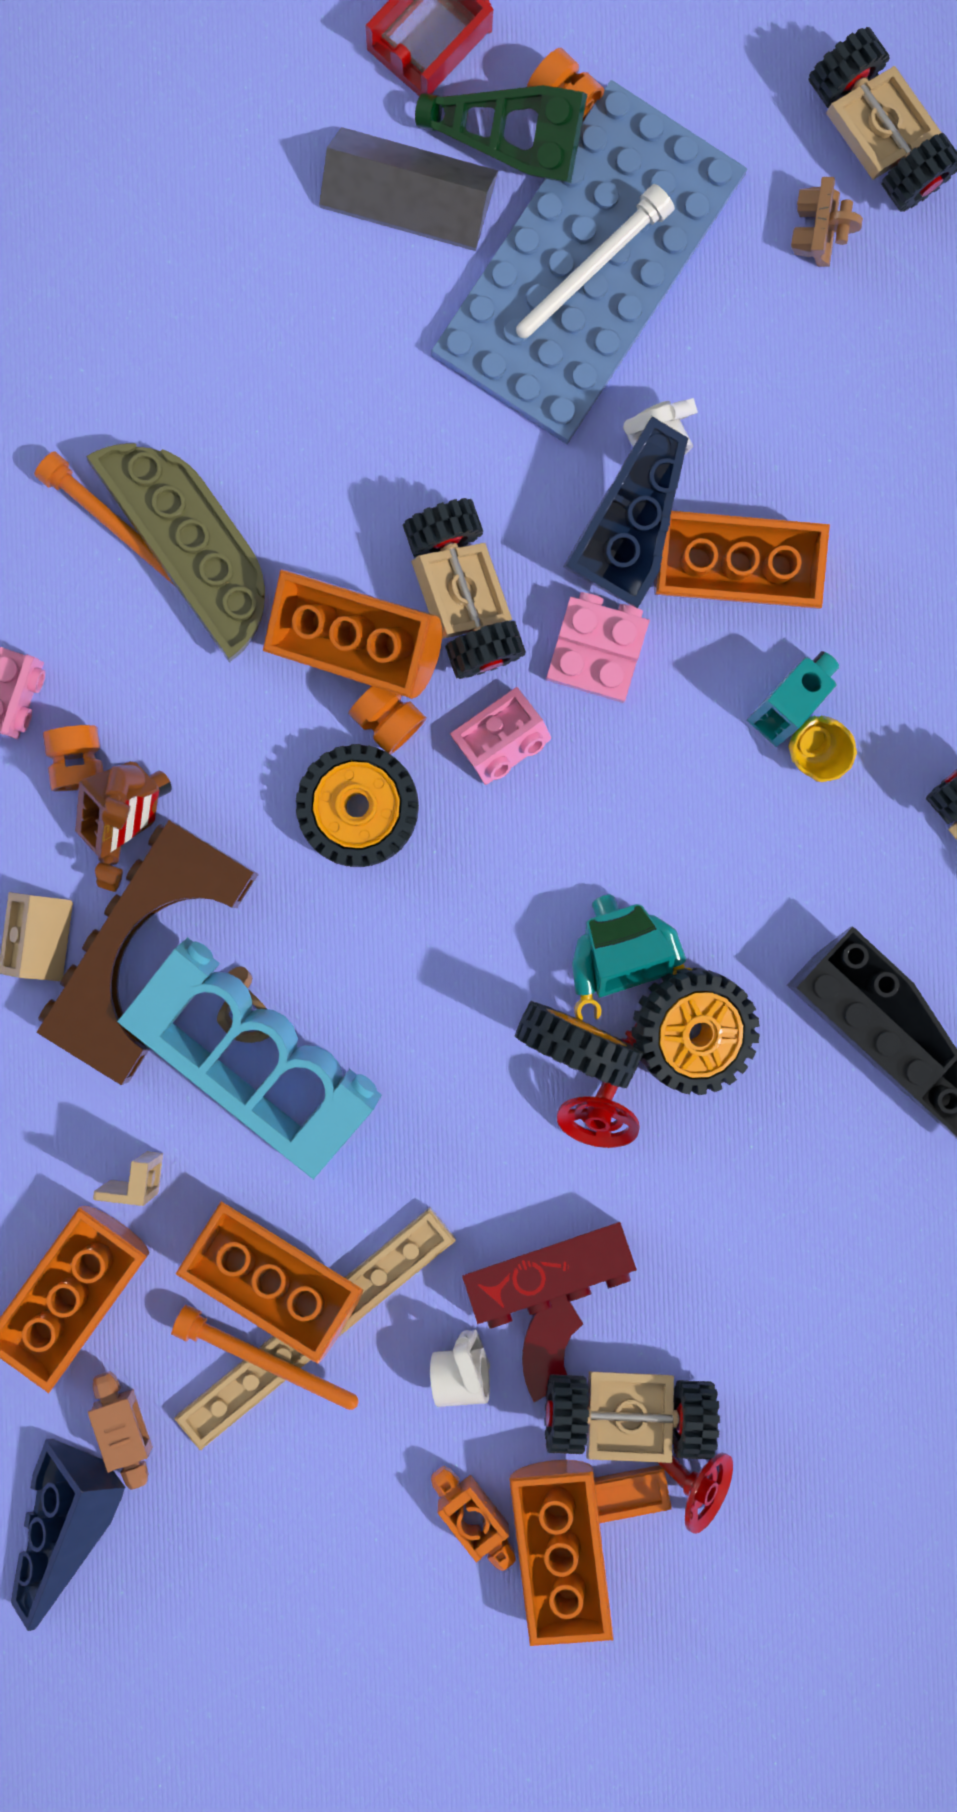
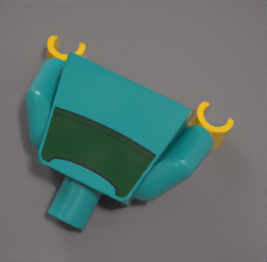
(622, 952)

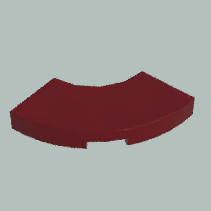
(546, 1344)

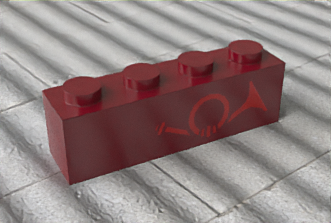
(550, 1273)

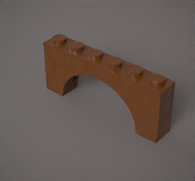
(89, 1006)

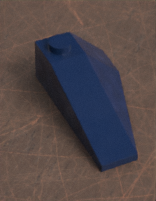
(628, 530)
(69, 1517)

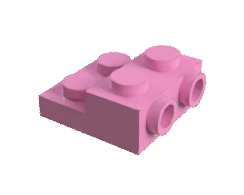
(598, 647)

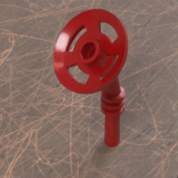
(599, 1116)
(702, 1490)

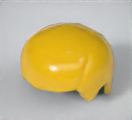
(823, 748)

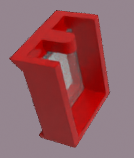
(427, 37)

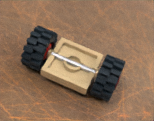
(883, 120)
(462, 588)
(631, 1417)

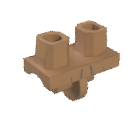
(823, 204)

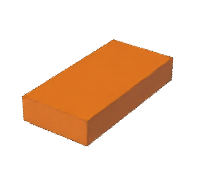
(632, 1493)

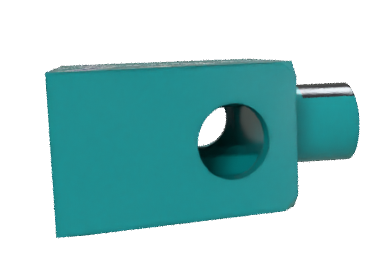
(795, 698)

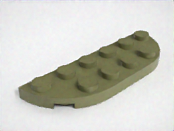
(188, 539)

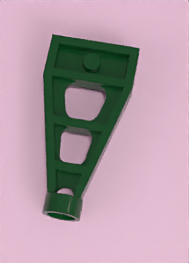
(556, 130)

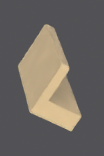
(35, 937)
(142, 1183)

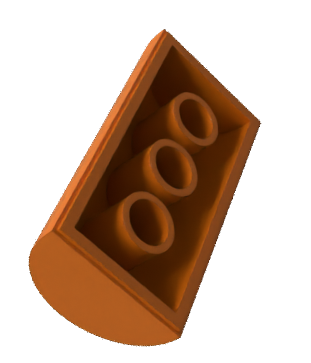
(744, 560)
(353, 634)
(270, 1282)
(68, 1295)
(561, 1553)

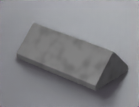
(406, 188)

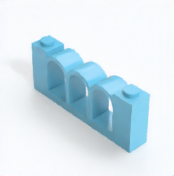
(190, 972)

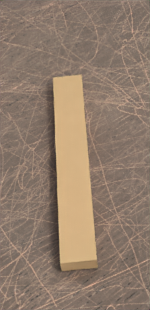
(377, 1276)

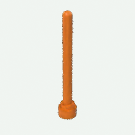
(55, 472)
(194, 1327)

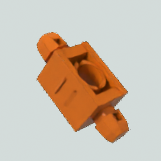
(476, 1542)

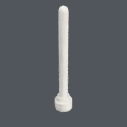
(654, 207)

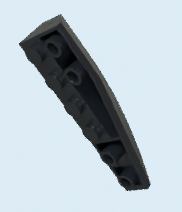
(884, 1021)

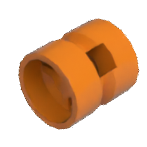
(561, 71)
(388, 718)
(68, 744)

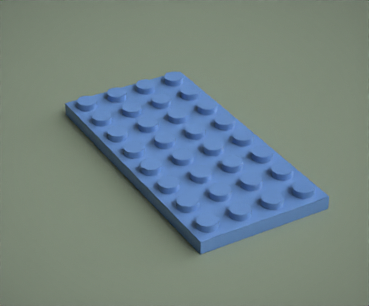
(578, 349)

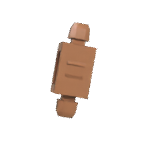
(120, 1430)

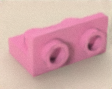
(19, 680)
(501, 736)

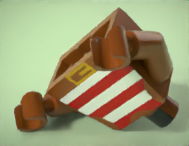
(114, 810)

